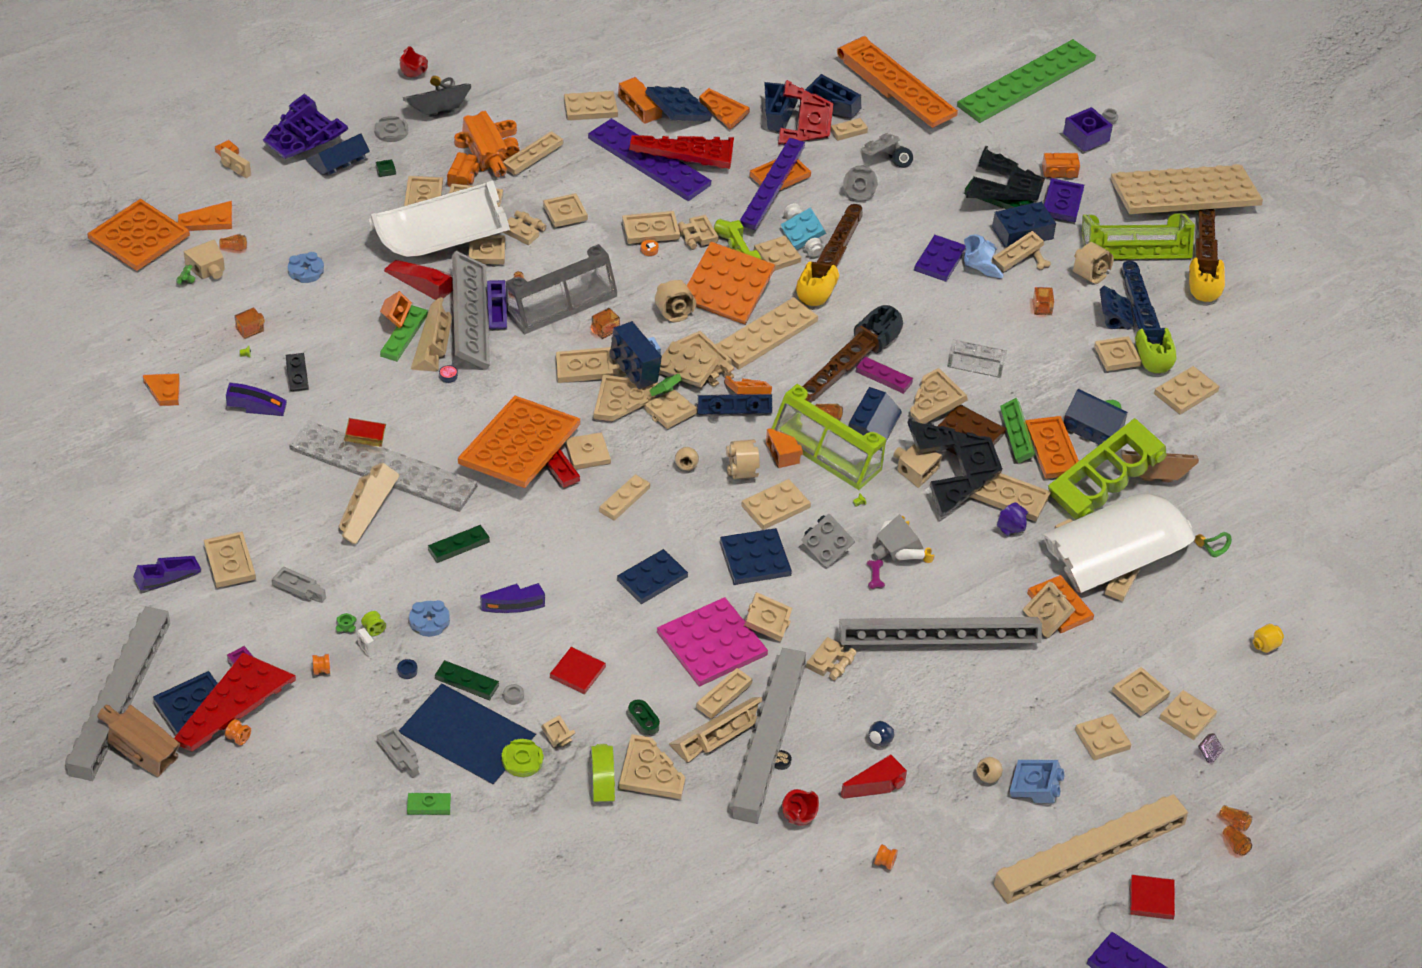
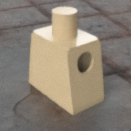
(206, 260)
(916, 466)

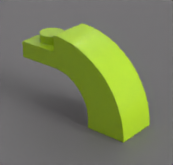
(603, 773)

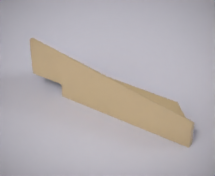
(433, 338)
(366, 500)
(717, 730)

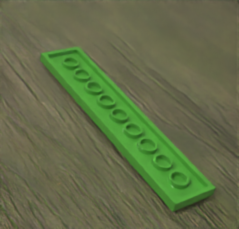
(1026, 81)

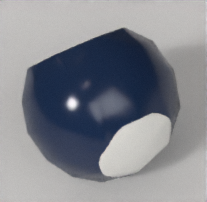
(881, 733)

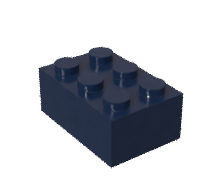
(1019, 221)
(635, 355)

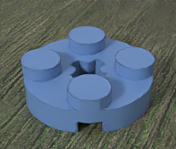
(310, 260)
(425, 609)

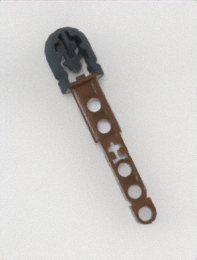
(884, 321)

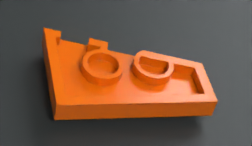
(724, 108)
(208, 218)

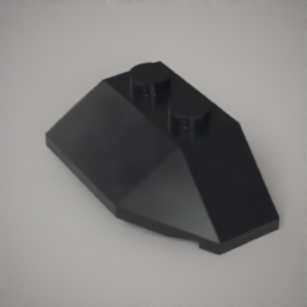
(439, 100)

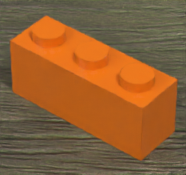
(634, 96)

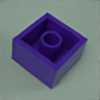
(1087, 129)

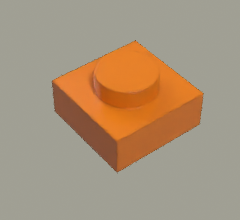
(228, 144)

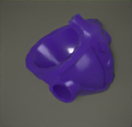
(1012, 519)

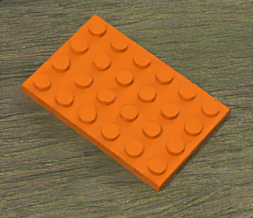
(519, 441)

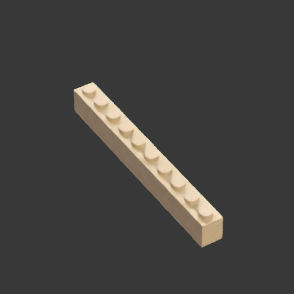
(1090, 848)

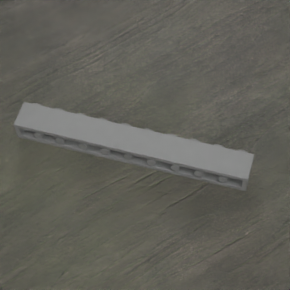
(940, 630)
(118, 692)
(769, 735)

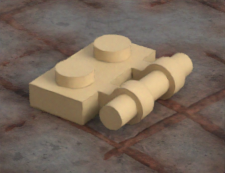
(702, 230)
(523, 232)
(825, 657)

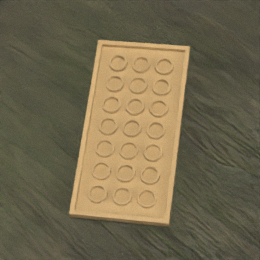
(1186, 189)

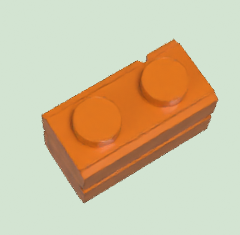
(1061, 165)
(463, 169)

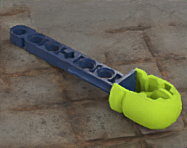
(1153, 342)

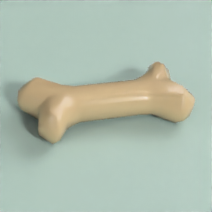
(1041, 261)

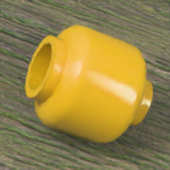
(1268, 638)

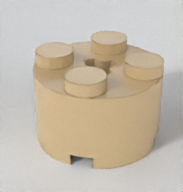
(1093, 262)
(675, 300)
(742, 459)

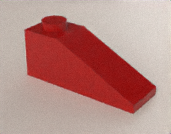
(877, 779)

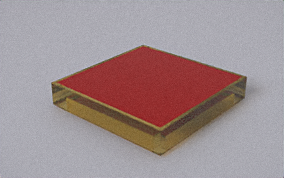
(365, 432)

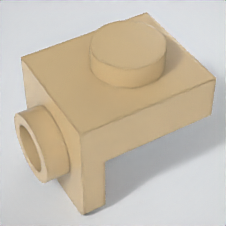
(557, 732)

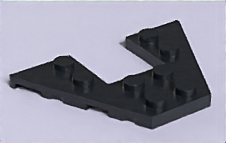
(1020, 186)
(975, 455)

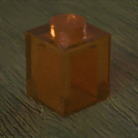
(1043, 301)
(604, 322)
(249, 323)

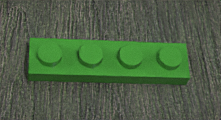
(402, 336)
(1017, 430)

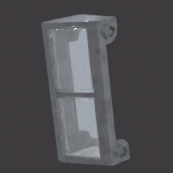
(561, 291)

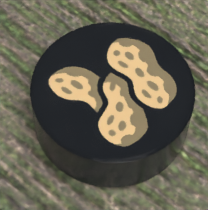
(783, 760)

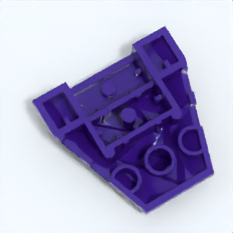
(302, 129)

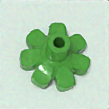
(185, 275)

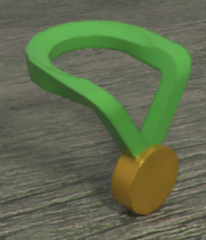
(1201, 541)

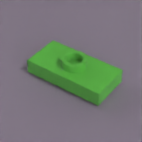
(665, 385)
(429, 804)

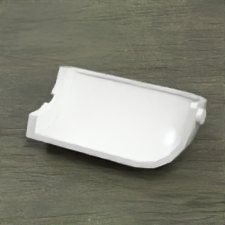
(441, 221)
(1118, 539)

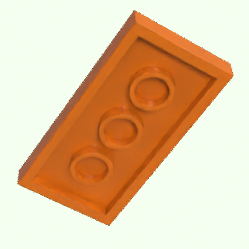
(1052, 445)

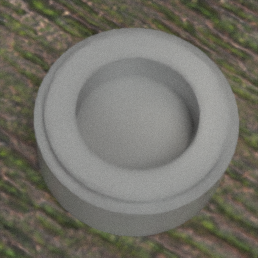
(513, 694)

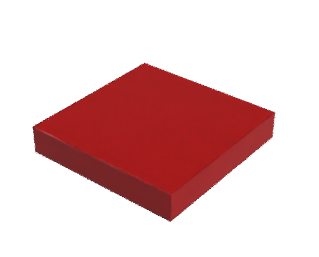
(577, 670)
(1152, 897)

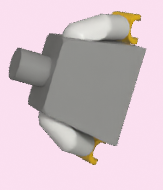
(901, 542)

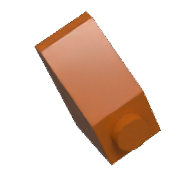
(396, 308)
(783, 448)

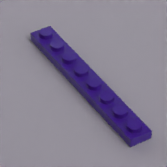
(772, 184)

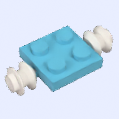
(803, 229)

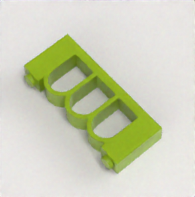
(1134, 435)

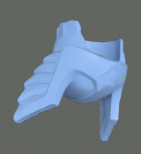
(979, 255)

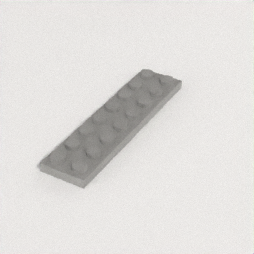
(470, 310)

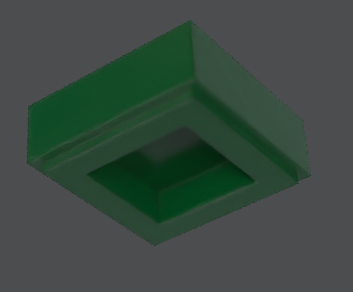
(385, 168)

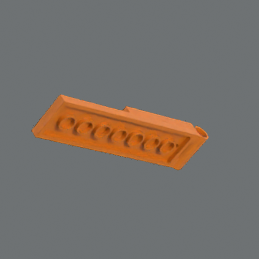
(895, 81)

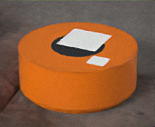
(649, 247)

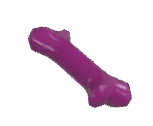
(875, 566)

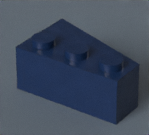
(845, 101)
(777, 106)

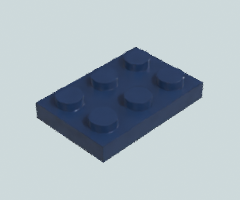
(652, 576)

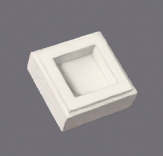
(366, 642)

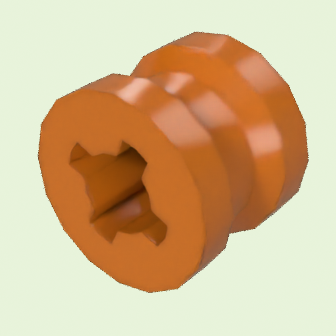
(512, 146)
(321, 664)
(238, 732)
(886, 857)

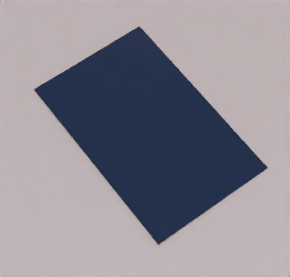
(464, 732)

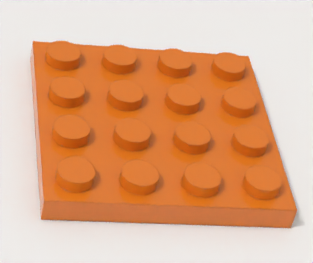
(138, 234)
(729, 282)

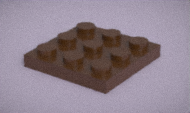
(966, 420)

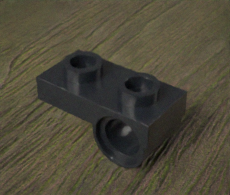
(297, 372)

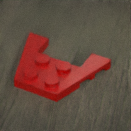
(813, 116)

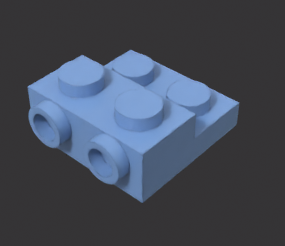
(1037, 780)

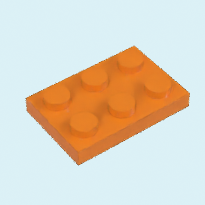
(798, 173)
(1079, 616)

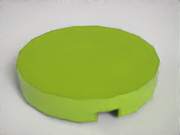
(522, 758)

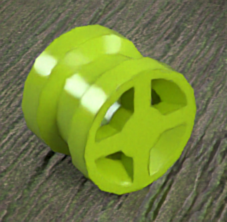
(373, 623)

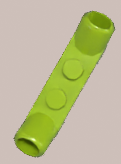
(734, 234)

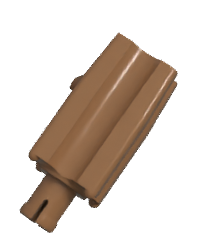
(140, 739)

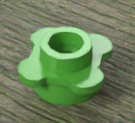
(346, 623)

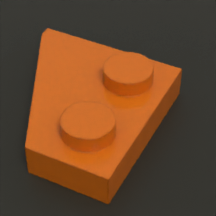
(748, 386)
(164, 388)

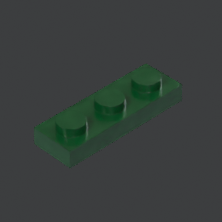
(458, 543)
(466, 680)

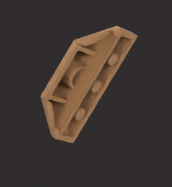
(1170, 469)

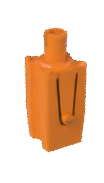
(485, 142)

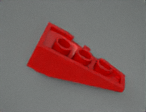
(424, 279)

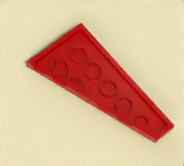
(687, 148)
(234, 696)

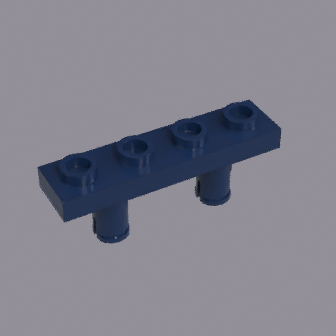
(734, 403)

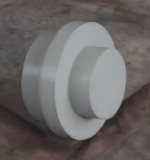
(1110, 115)

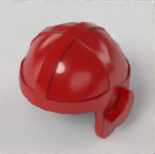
(412, 63)
(800, 806)

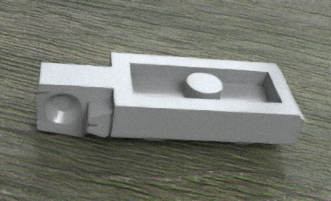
(299, 584)
(399, 751)

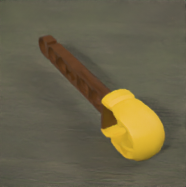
(1203, 268)
(821, 277)

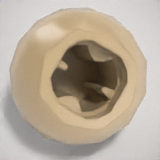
(686, 458)
(989, 769)

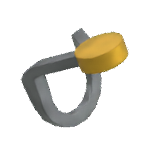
(436, 81)

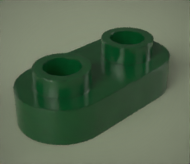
(644, 718)

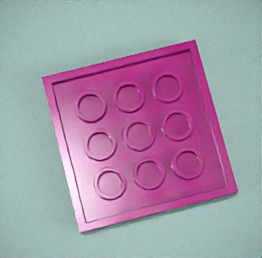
(712, 641)

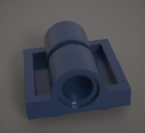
(1115, 309)

